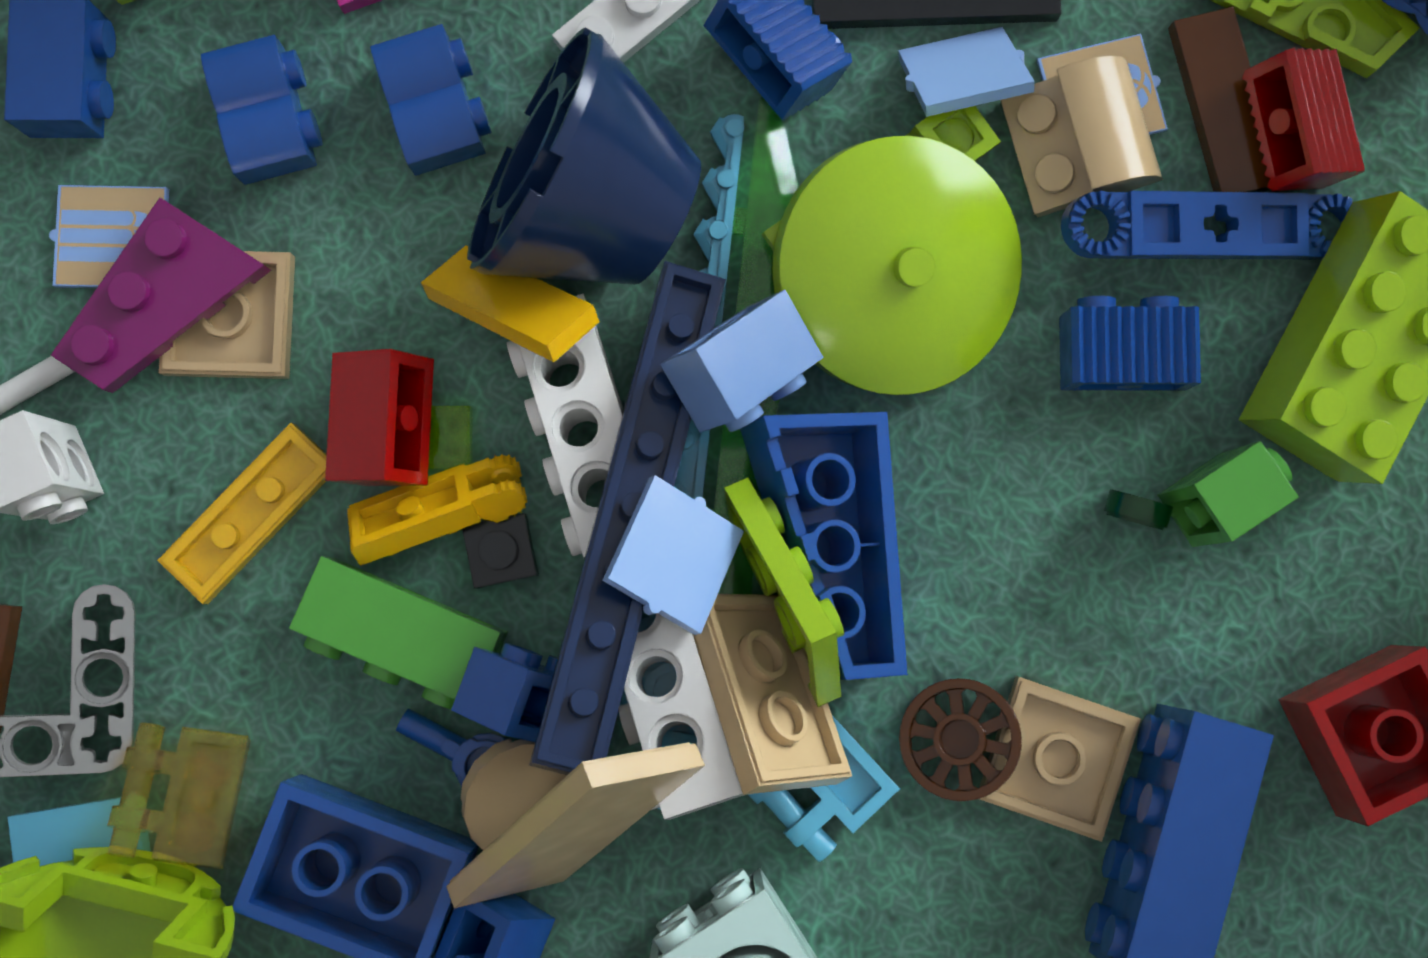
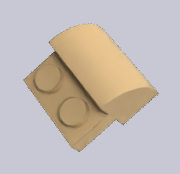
(1081, 134)

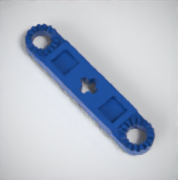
(1173, 227)

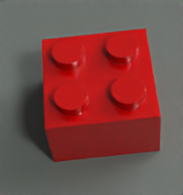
(1367, 732)

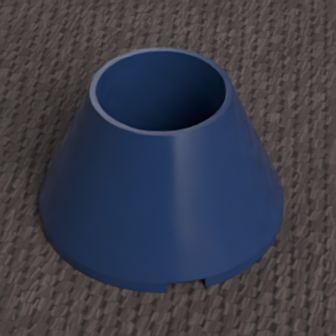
(590, 181)

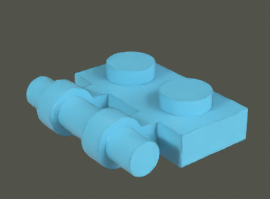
(850, 801)

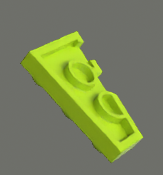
(783, 570)

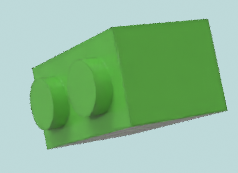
(1230, 494)

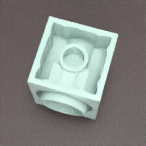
(739, 922)

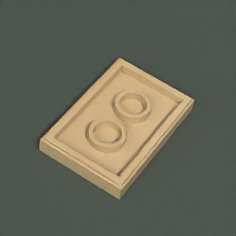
(765, 701)

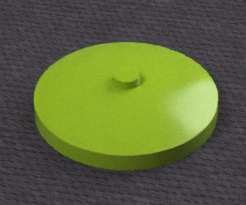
(899, 263)

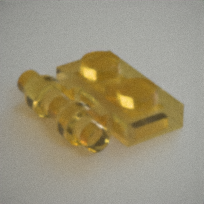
(198, 799)

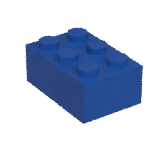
(352, 873)

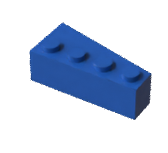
(839, 508)

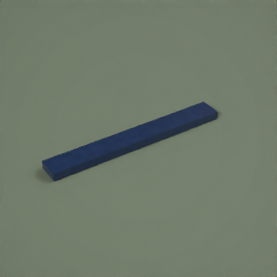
(603, 620)

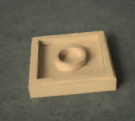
(246, 335)
(1067, 761)

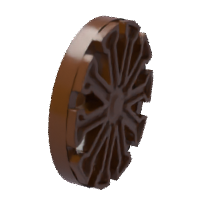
(960, 739)

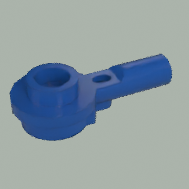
(447, 743)

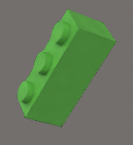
(390, 629)

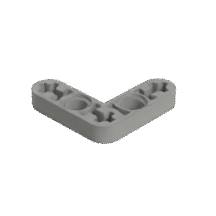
(70, 729)

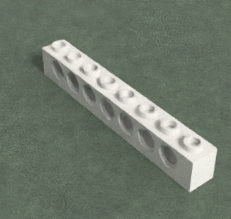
(572, 472)

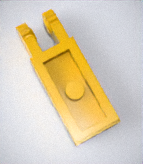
(448, 504)

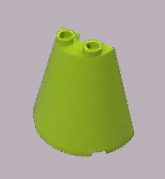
(111, 909)

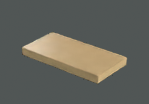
(574, 822)

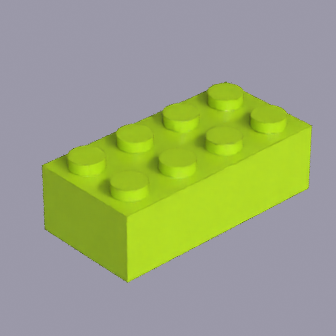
(1355, 349)

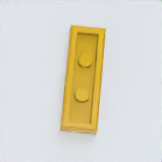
(513, 307)
(247, 514)

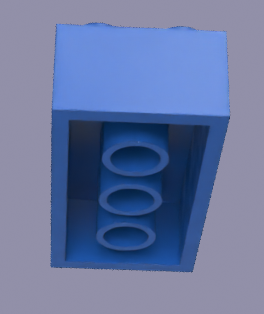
(1178, 837)

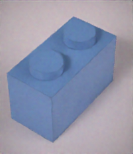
(743, 363)

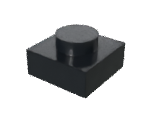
(500, 551)

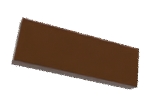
(1212, 69)

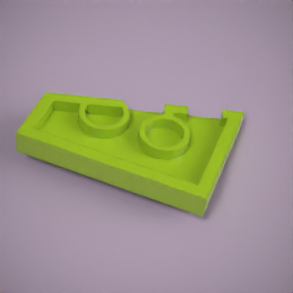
(1360, 30)

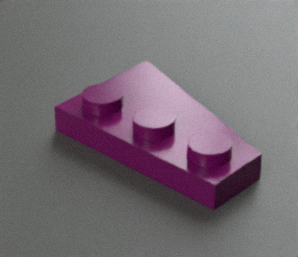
(152, 295)

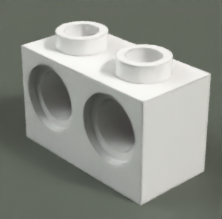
(44, 469)

